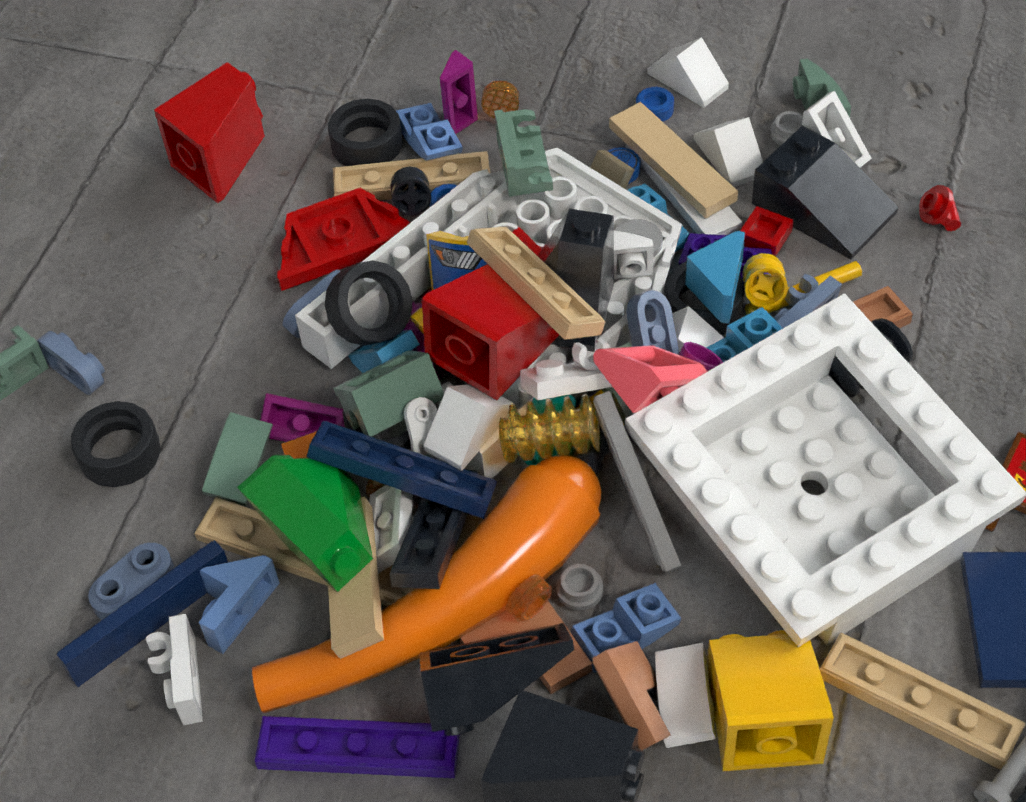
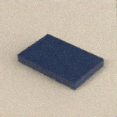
(997, 615)

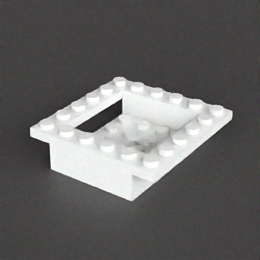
(775, 417)

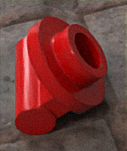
(939, 207)

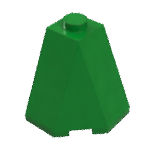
(313, 513)

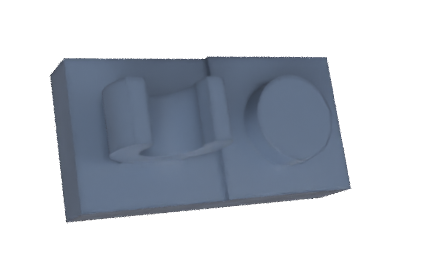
(807, 302)

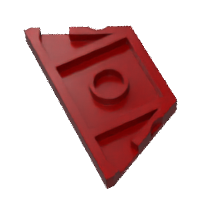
(335, 235)

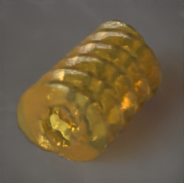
(549, 430)

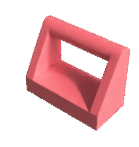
(645, 373)

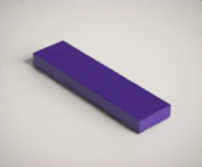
(355, 747)

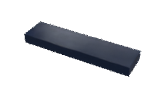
(402, 469)
(139, 616)

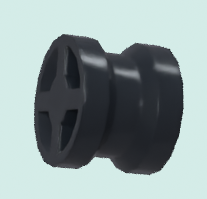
(411, 200)

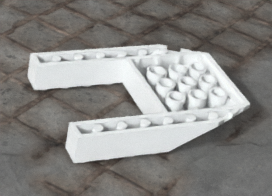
(485, 203)

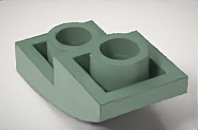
(814, 84)
(236, 457)

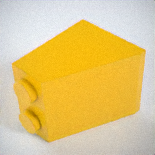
(768, 702)

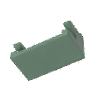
(522, 153)
(20, 362)
(381, 394)

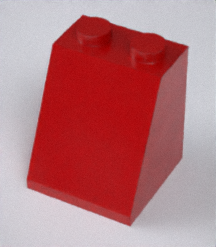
(212, 129)
(483, 331)

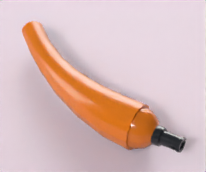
(524, 535)

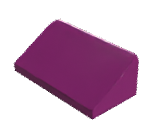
(458, 92)
(296, 417)

